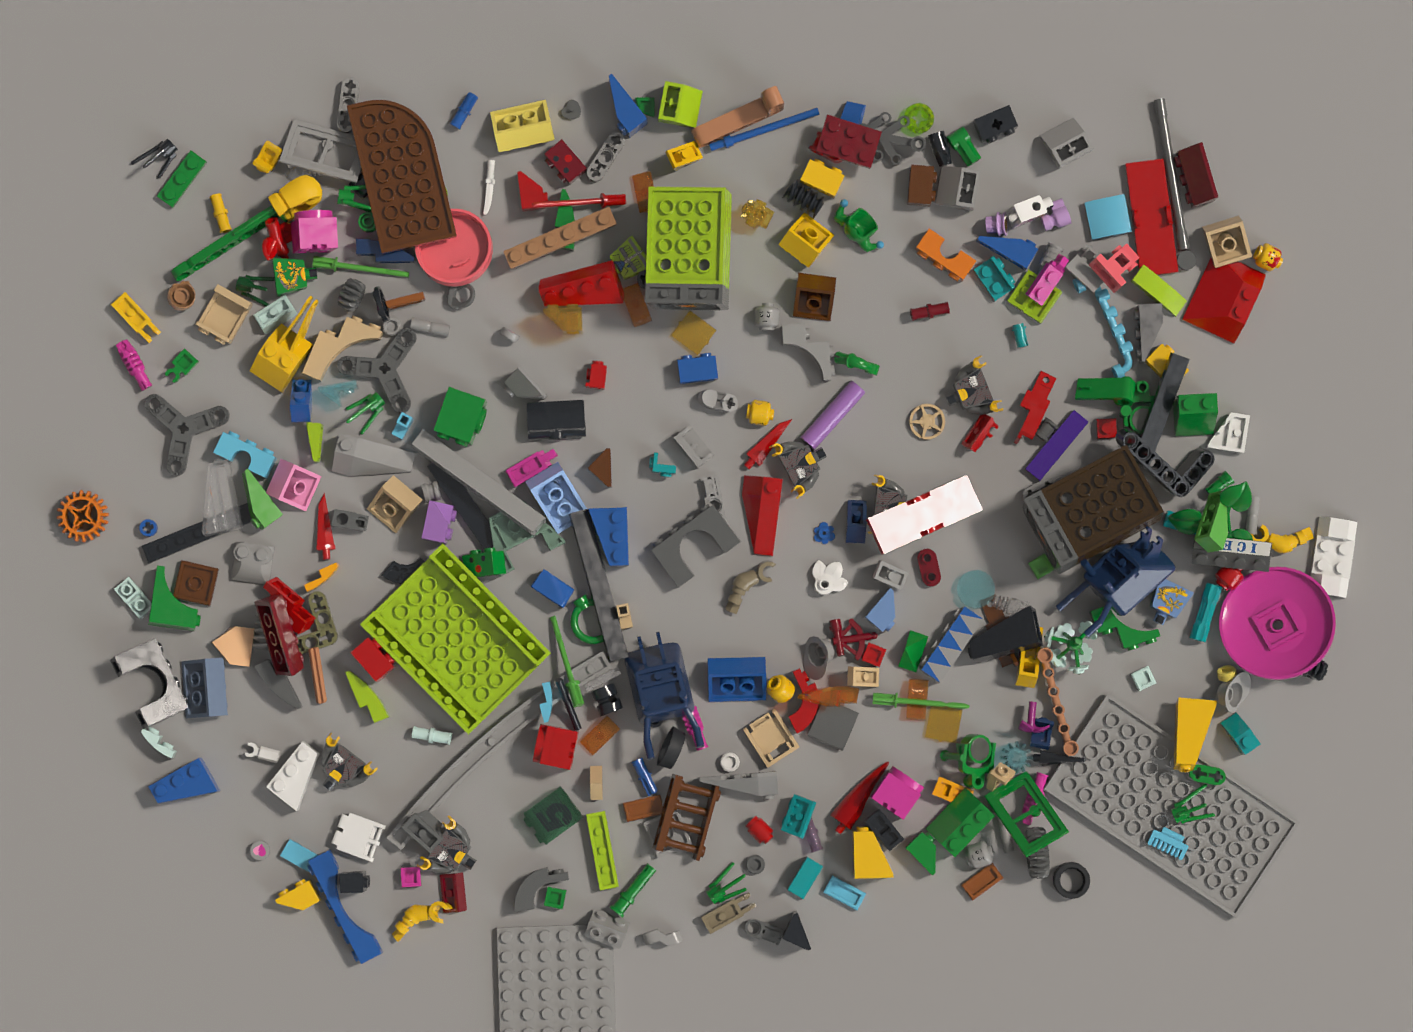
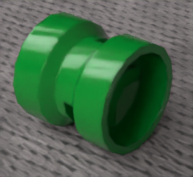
(366, 222)

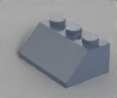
(205, 687)

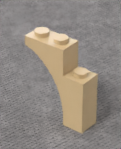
(328, 346)

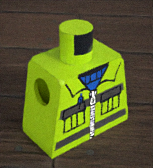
(629, 259)

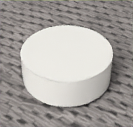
(730, 762)

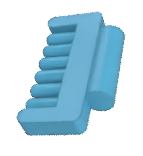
(1172, 839)

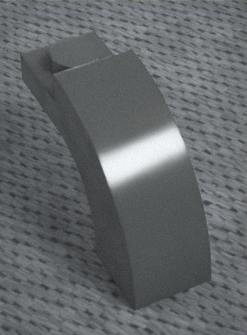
(526, 892)

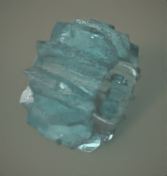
(1009, 755)

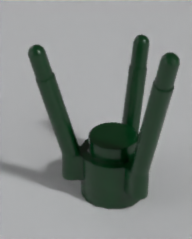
(246, 285)

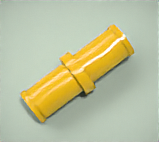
(220, 213)

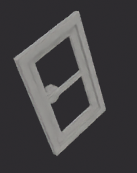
(330, 135)

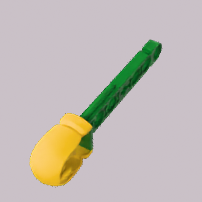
(296, 196)

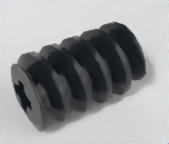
(804, 198)

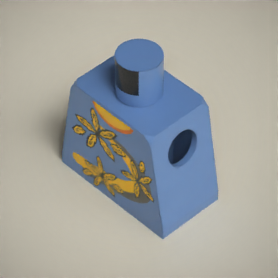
(1169, 600)

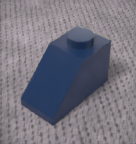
(856, 521)

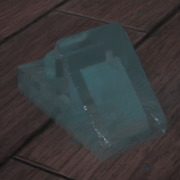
(333, 391)

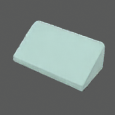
(275, 314)

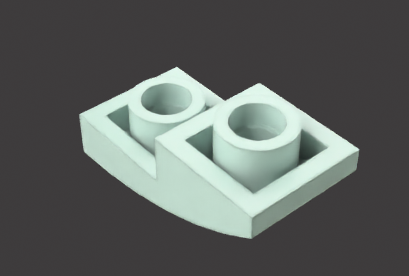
(134, 597)
(153, 737)

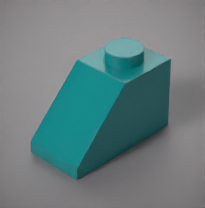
(1240, 734)

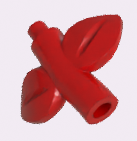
(278, 237)

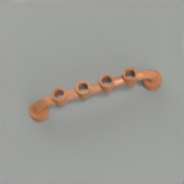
(1045, 656)

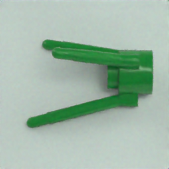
(345, 197)
(373, 402)
(1181, 813)
(717, 893)

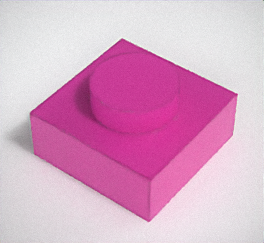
(411, 876)

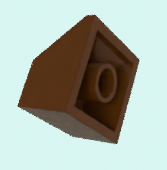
(814, 296)

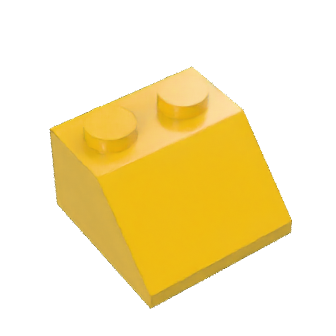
(806, 240)

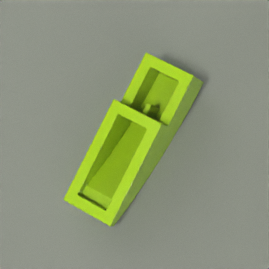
(1158, 290)
(367, 697)

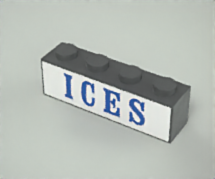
(1236, 554)

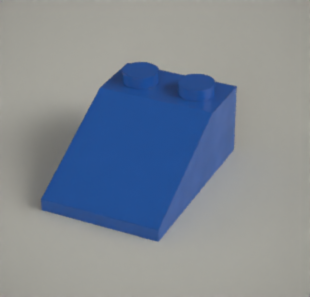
(628, 114)

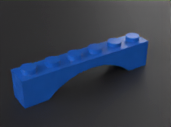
(363, 943)

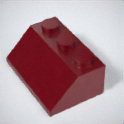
(1196, 175)

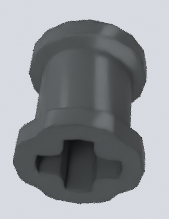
(1046, 429)

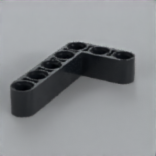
(1160, 467)

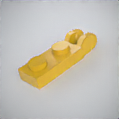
(134, 315)

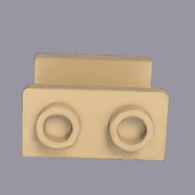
(224, 315)

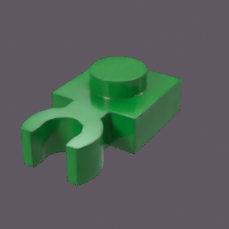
(183, 364)

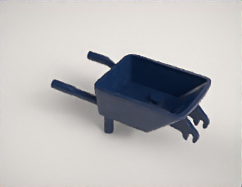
(1124, 576)
(660, 688)

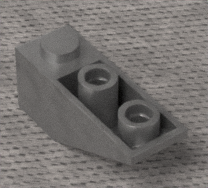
(1149, 323)

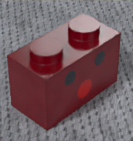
(565, 162)

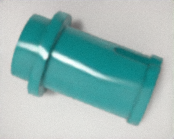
(1020, 335)

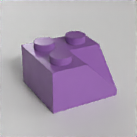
(438, 522)

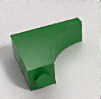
(167, 610)

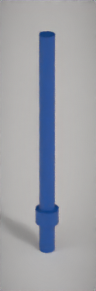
(728, 141)

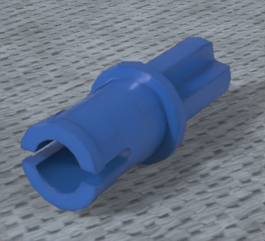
(464, 110)
(644, 776)

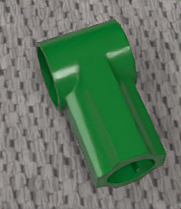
(961, 142)

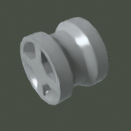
(431, 491)

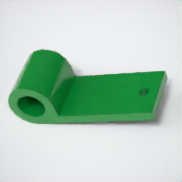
(1116, 389)

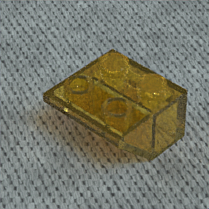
(567, 320)

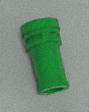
(1222, 482)

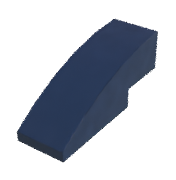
(369, 247)

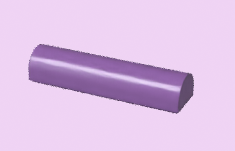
(833, 414)

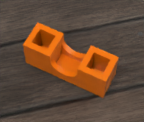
(930, 248)

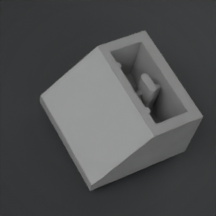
(1066, 143)
(958, 187)

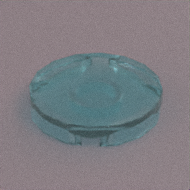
(976, 589)

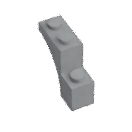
(796, 336)

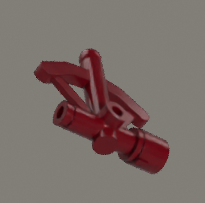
(841, 640)

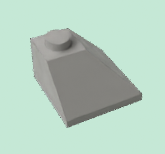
(523, 385)

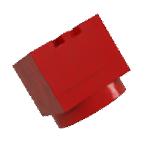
(555, 746)

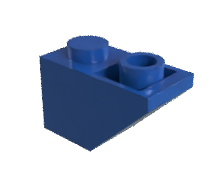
(301, 400)

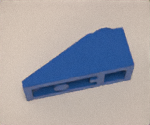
(1014, 250)

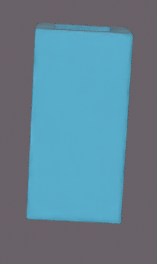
(402, 426)

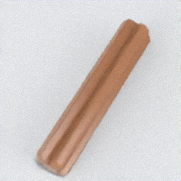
(317, 675)

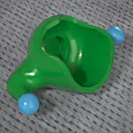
(858, 226)

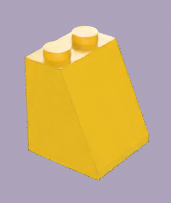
(868, 856)

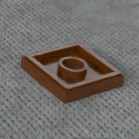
(195, 583)

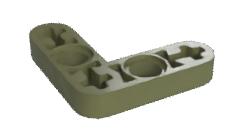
(322, 628)

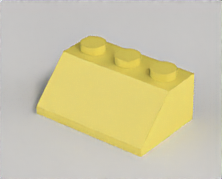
(522, 126)

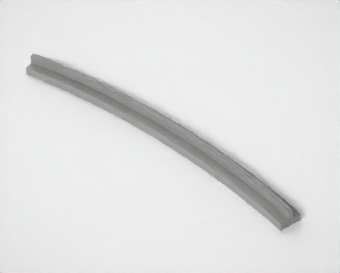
(491, 742)

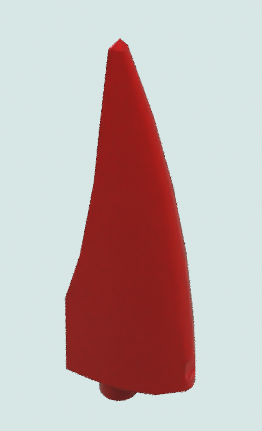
(852, 805)

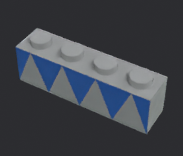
(952, 643)

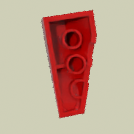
(761, 505)

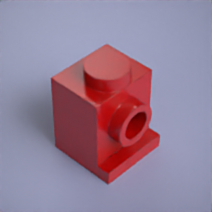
(596, 375)

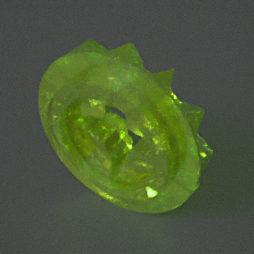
(926, 113)

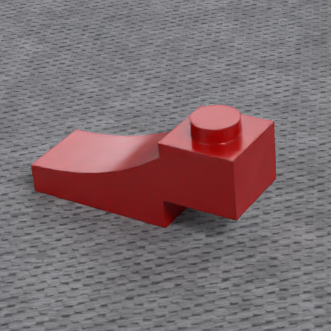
(300, 616)

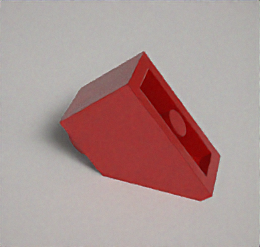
(530, 192)

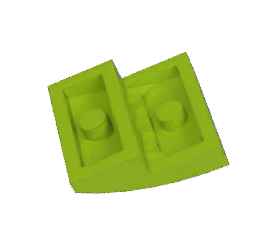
(1027, 305)

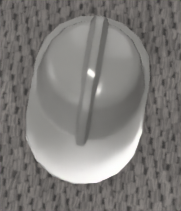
(817, 656)
(1234, 692)

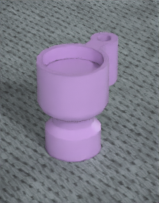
(1059, 217)

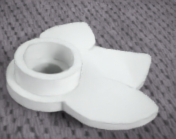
(829, 575)

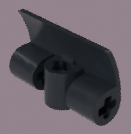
(556, 419)

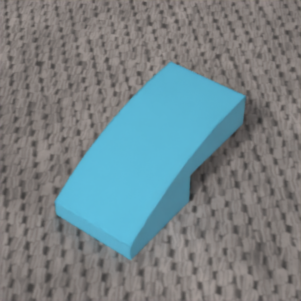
(546, 708)

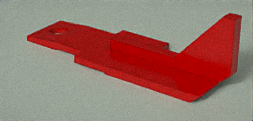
(1037, 404)

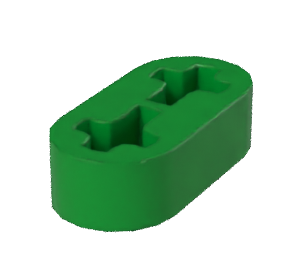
(1205, 779)

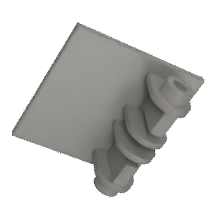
(1080, 268)

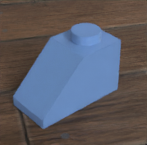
(883, 612)

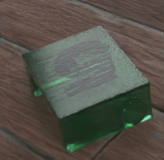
(552, 816)

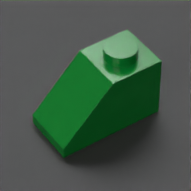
(924, 851)

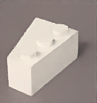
(294, 776)

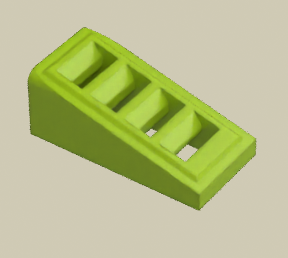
(315, 435)

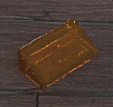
(641, 184)

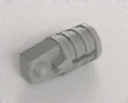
(1050, 253)

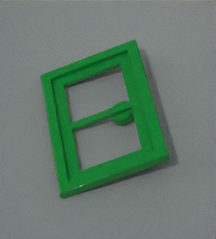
(1042, 805)

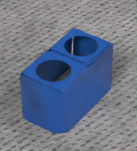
(552, 588)

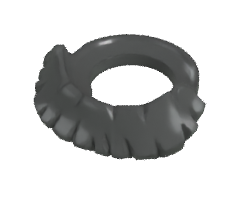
(454, 303)

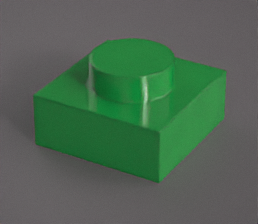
(555, 897)

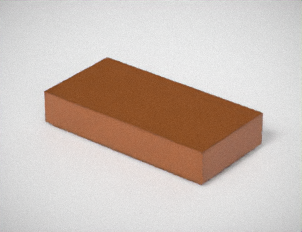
(405, 300)
(643, 808)
(982, 881)

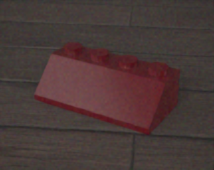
(279, 635)

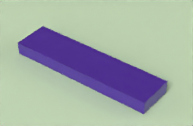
(1056, 445)

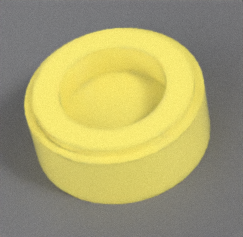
(1226, 673)

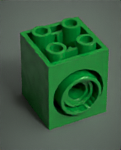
(460, 417)

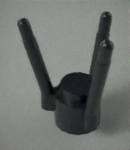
(165, 148)

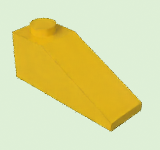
(1028, 667)

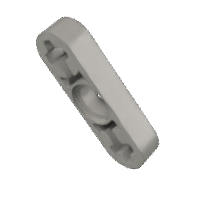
(344, 90)
(603, 149)

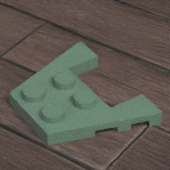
(508, 534)

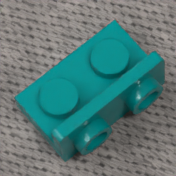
(995, 278)
(798, 816)

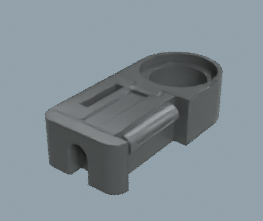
(766, 931)

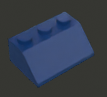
(737, 679)

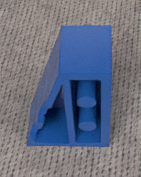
(613, 533)

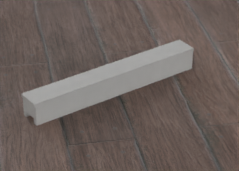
(478, 482)

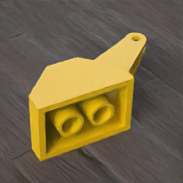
(284, 351)

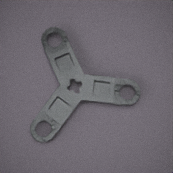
(393, 358)
(196, 423)

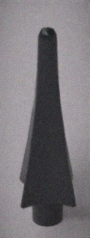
(1049, 758)

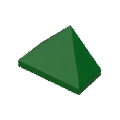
(913, 651)

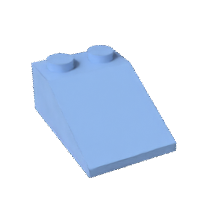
(556, 496)

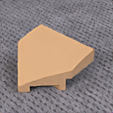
(236, 645)

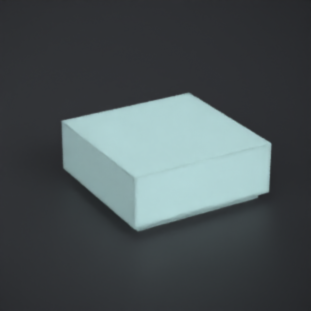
(1143, 678)

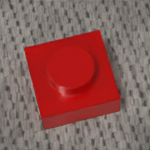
(1106, 428)
(873, 654)

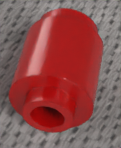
(760, 830)

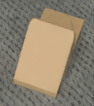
(863, 676)

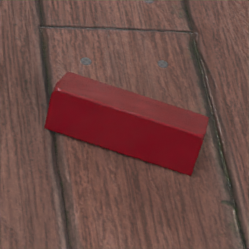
(453, 891)

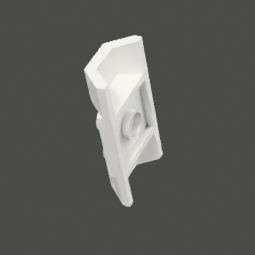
(1333, 554)

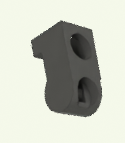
(349, 520)

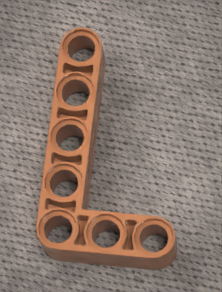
(740, 118)

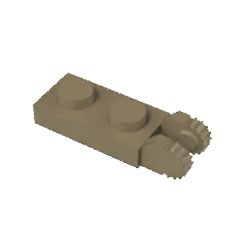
(726, 913)

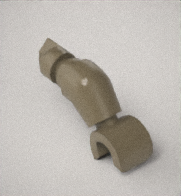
(743, 583)

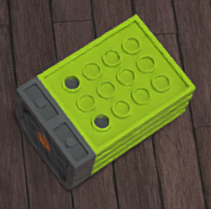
(688, 248)

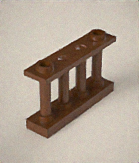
(667, 822)

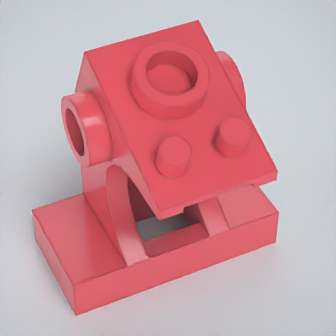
(1111, 269)

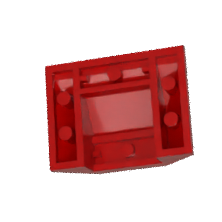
(1224, 299)

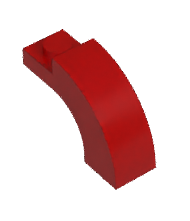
(807, 710)

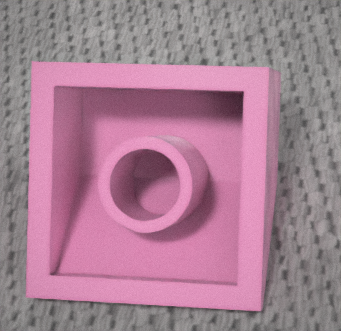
(293, 484)

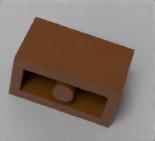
(920, 185)

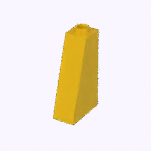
(1191, 727)

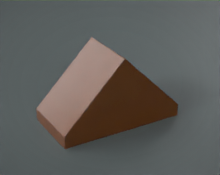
(602, 467)

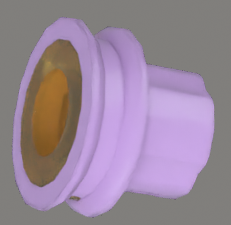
(997, 224)

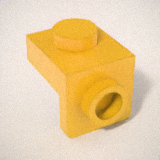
(267, 157)

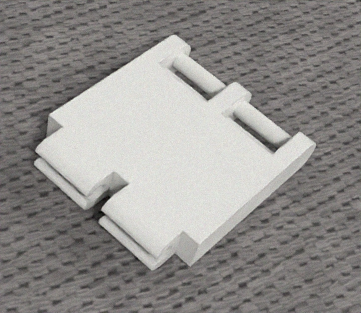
(357, 836)

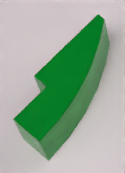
(565, 216)

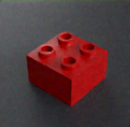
(374, 659)

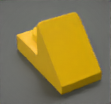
(684, 155)

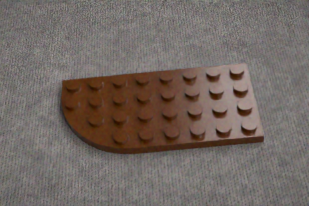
(401, 175)

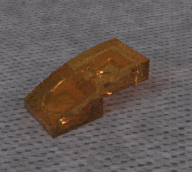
(917, 690)

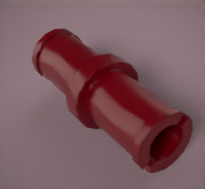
(929, 311)

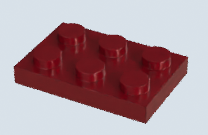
(848, 141)

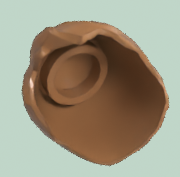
(181, 295)

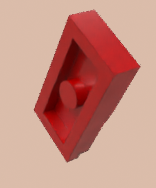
(979, 432)

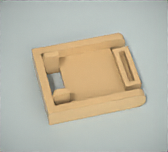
(769, 735)

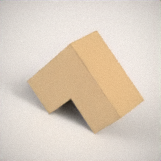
(624, 616)
(596, 784)

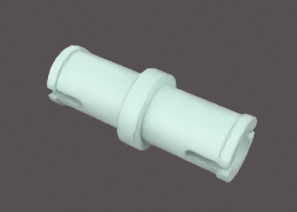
(431, 735)

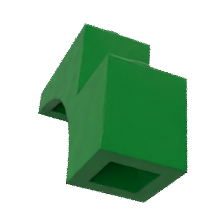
(1128, 637)

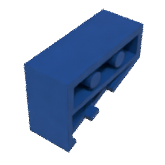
(185, 782)

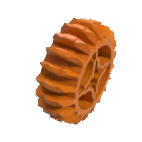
(87, 508)

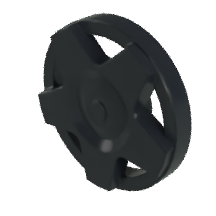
(381, 304)

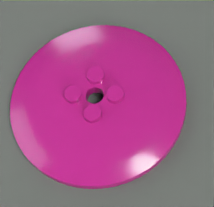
(1271, 597)

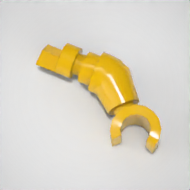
(1285, 543)
(417, 914)

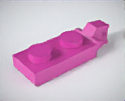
(1047, 279)
(530, 467)

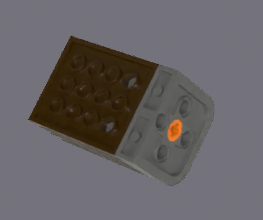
(1092, 509)

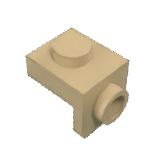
(998, 775)

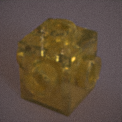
(756, 214)

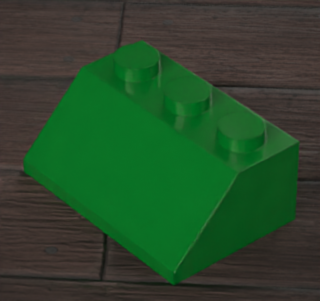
(960, 822)

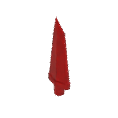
(761, 449)
(324, 532)

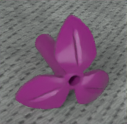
(1030, 725)

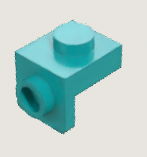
(664, 470)

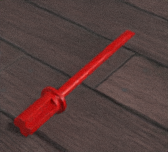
(604, 200)

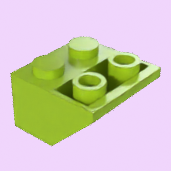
(680, 105)

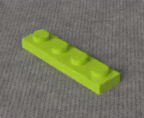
(602, 850)

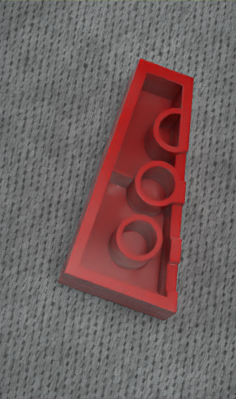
(583, 286)

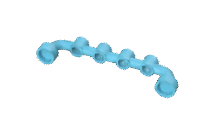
(1116, 330)

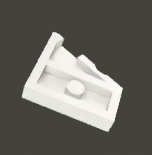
(1231, 434)

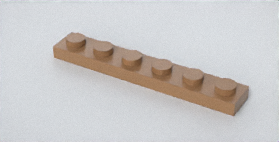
(560, 237)

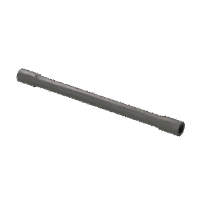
(1181, 233)

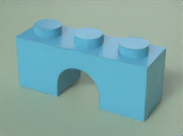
(261, 460)

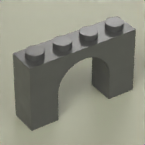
(668, 550)

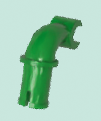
(853, 361)

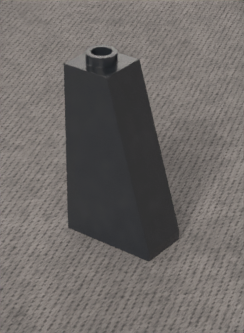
(1008, 637)

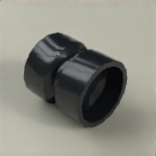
(607, 699)

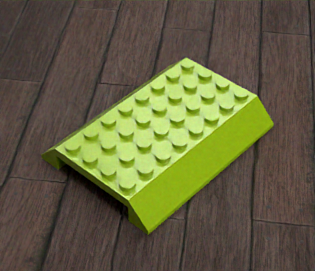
(455, 639)

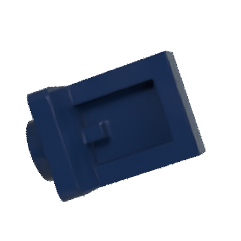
(1042, 739)

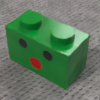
(486, 563)

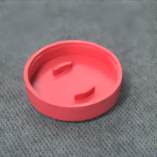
(461, 258)

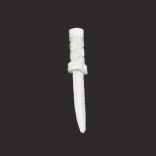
(489, 188)

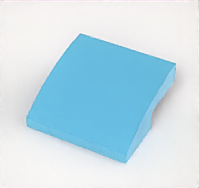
(1108, 217)

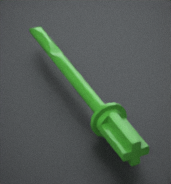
(333, 264)
(572, 685)
(892, 700)

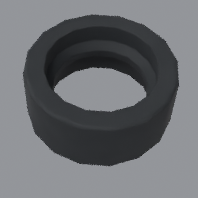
(1057, 884)

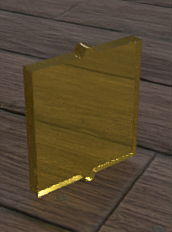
(693, 332)
(943, 724)

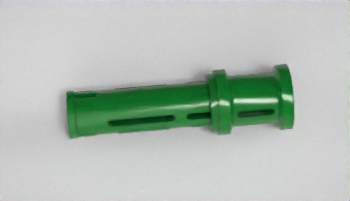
(627, 898)

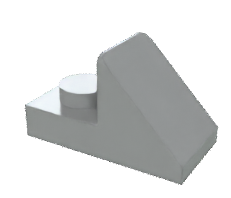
(890, 575)

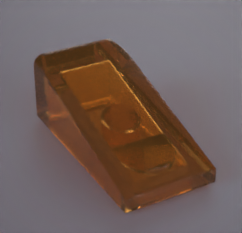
(636, 305)
(600, 735)

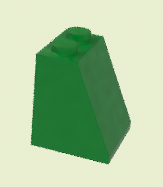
(1195, 414)

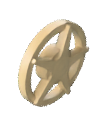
(927, 421)

